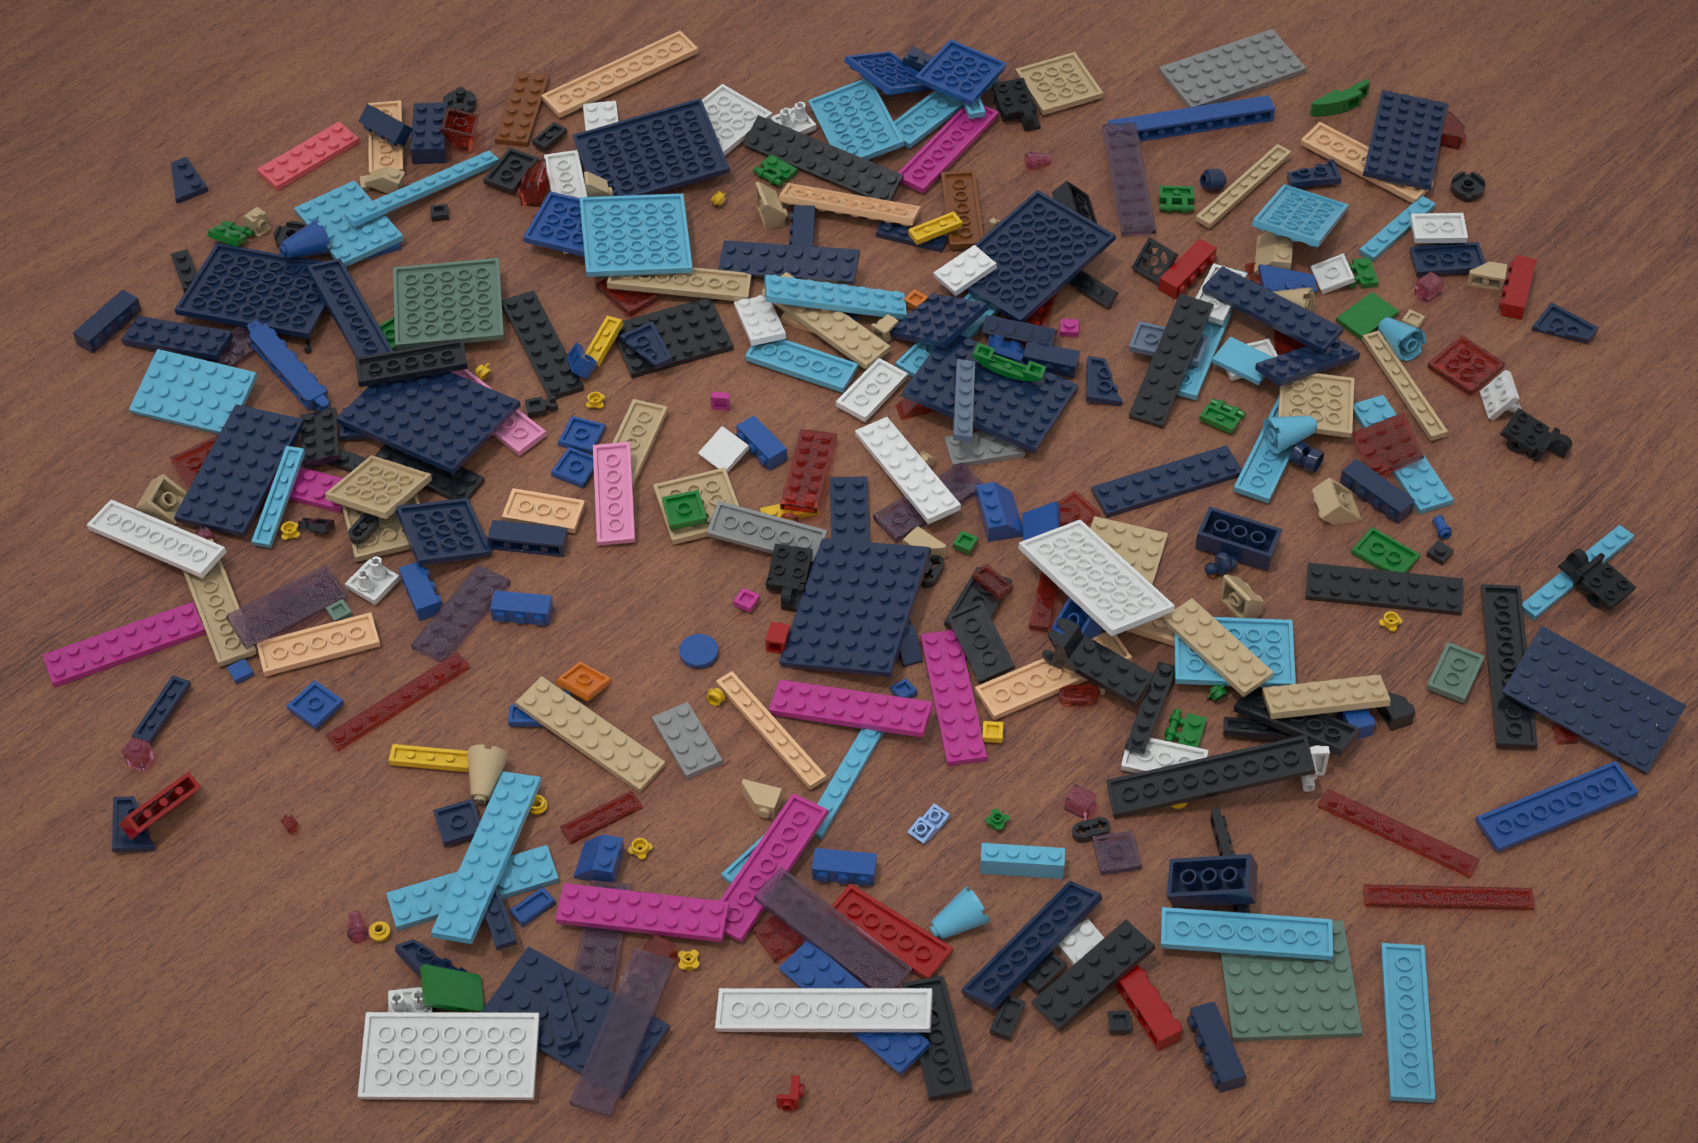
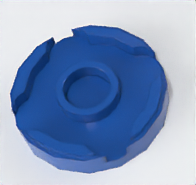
(698, 651)

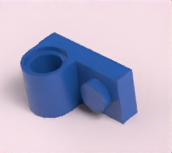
(581, 362)

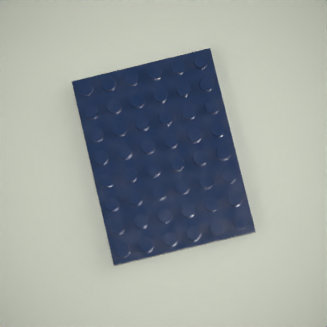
(654, 150)
(1036, 255)
(254, 285)
(1002, 406)
(430, 417)
(856, 607)

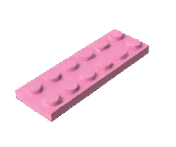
(614, 493)

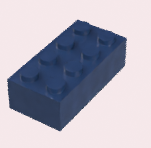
(427, 141)
(1239, 536)
(1212, 881)

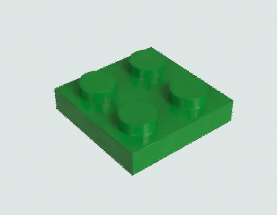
(684, 510)

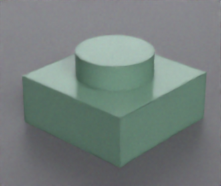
(339, 611)

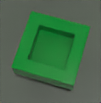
(965, 542)

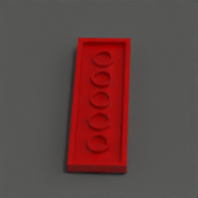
(896, 933)

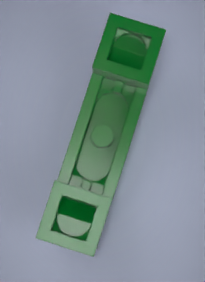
(1007, 367)

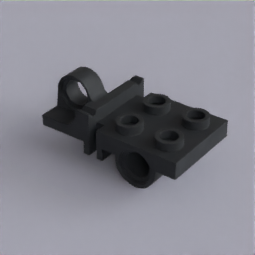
(1016, 102)
(1532, 436)
(789, 573)
(1601, 581)

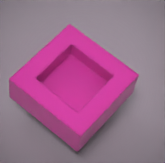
(1069, 327)
(720, 401)
(746, 600)

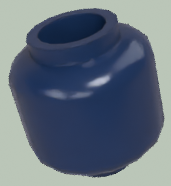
(1213, 180)

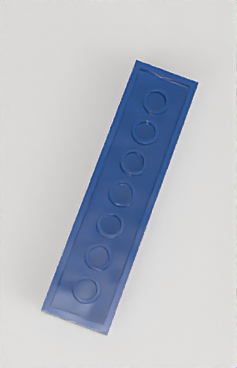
(1556, 806)
(814, 969)

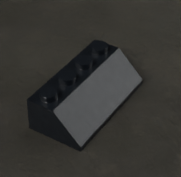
(1075, 199)

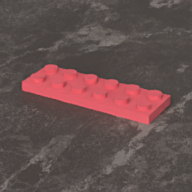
(308, 156)

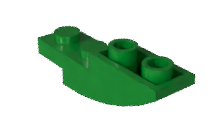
(1339, 102)

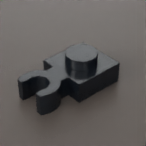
(538, 406)
(319, 525)

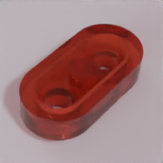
(1078, 695)

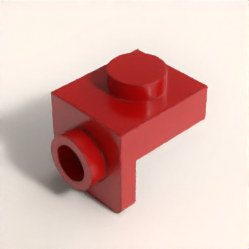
(791, 1101)

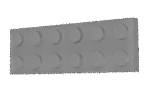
(761, 530)

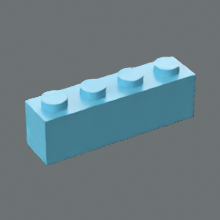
(1022, 860)

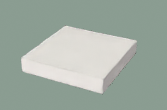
(1332, 274)
(723, 449)

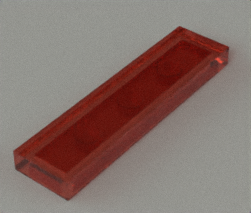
(601, 817)

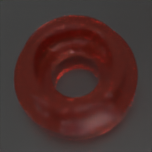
(289, 823)

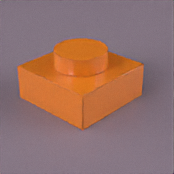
(914, 299)

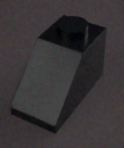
(1399, 712)

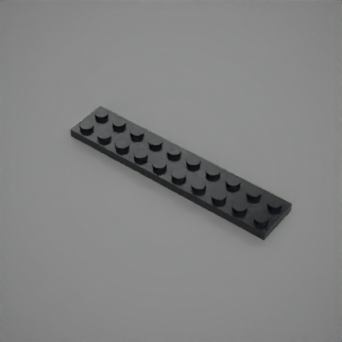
(823, 160)
(1505, 648)
(1210, 776)

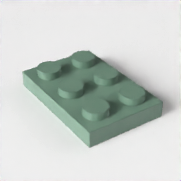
(1455, 672)

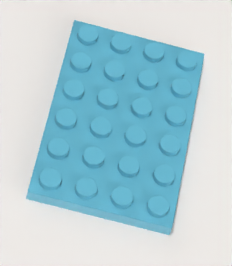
(856, 120)
(1300, 215)
(346, 241)
(191, 391)
(1266, 638)

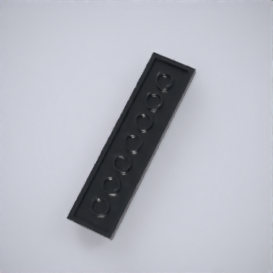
(541, 345)
(1171, 361)
(1384, 589)

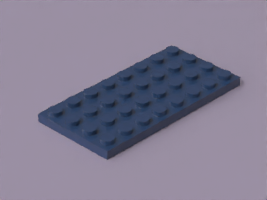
(1405, 140)
(238, 470)
(1594, 699)
(588, 1003)

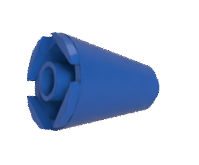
(306, 242)

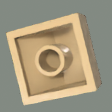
(769, 207)
(162, 499)
(1335, 503)
(1240, 598)

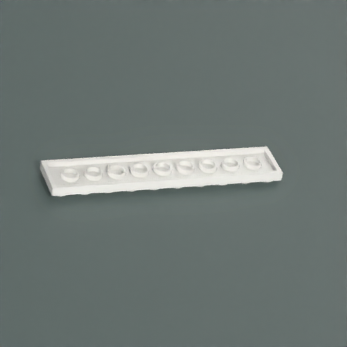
(824, 1010)

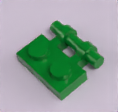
(778, 168)
(1176, 194)
(230, 233)
(1364, 273)
(1222, 415)
(1192, 729)

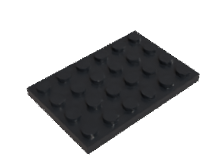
(687, 330)

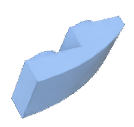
(929, 824)

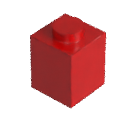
(777, 637)

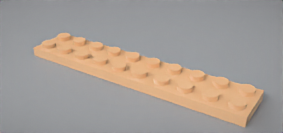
(619, 74)

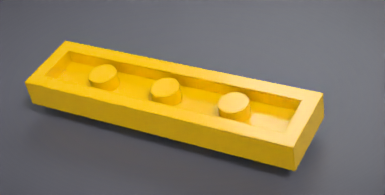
(429, 758)

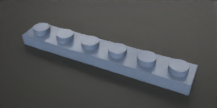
(964, 400)

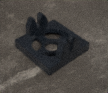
(1145, 256)

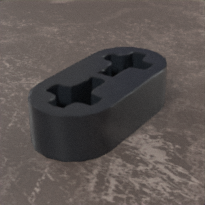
(934, 572)
(1090, 829)

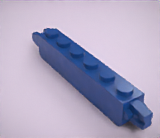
(288, 367)

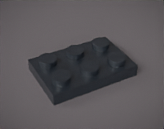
(509, 170)

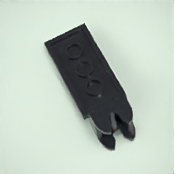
(1096, 663)

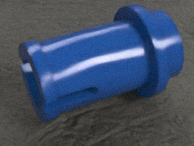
(1443, 529)

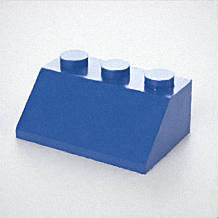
(998, 512)

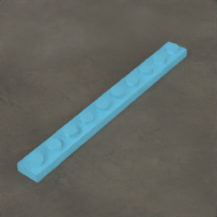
(421, 188)

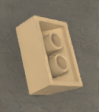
(1273, 251)

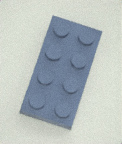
(1147, 339)

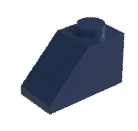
(910, 649)

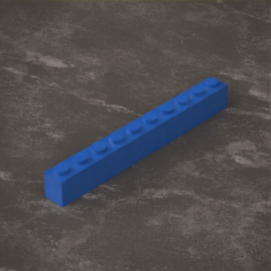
(1201, 118)

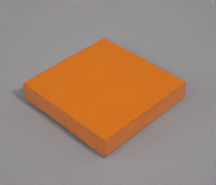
(583, 681)

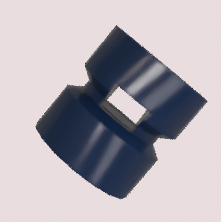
(1309, 458)

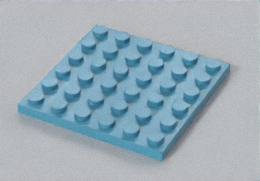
(635, 235)

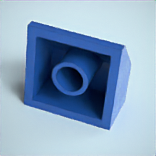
(1077, 615)
(600, 859)

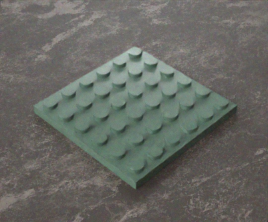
(447, 303)
(1291, 996)

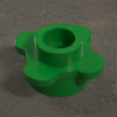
(1217, 692)
(997, 824)

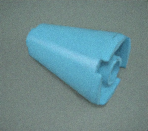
(1402, 338)
(1287, 431)
(959, 915)

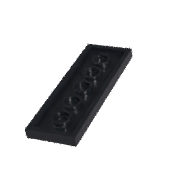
(411, 363)
(445, 484)
(1319, 728)
(1093, 975)
(944, 1060)

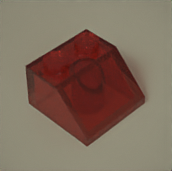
(459, 128)
(534, 185)

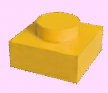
(992, 731)

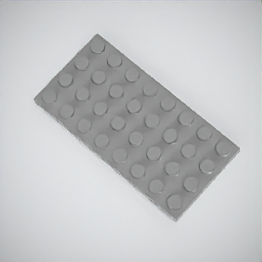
(1232, 69)

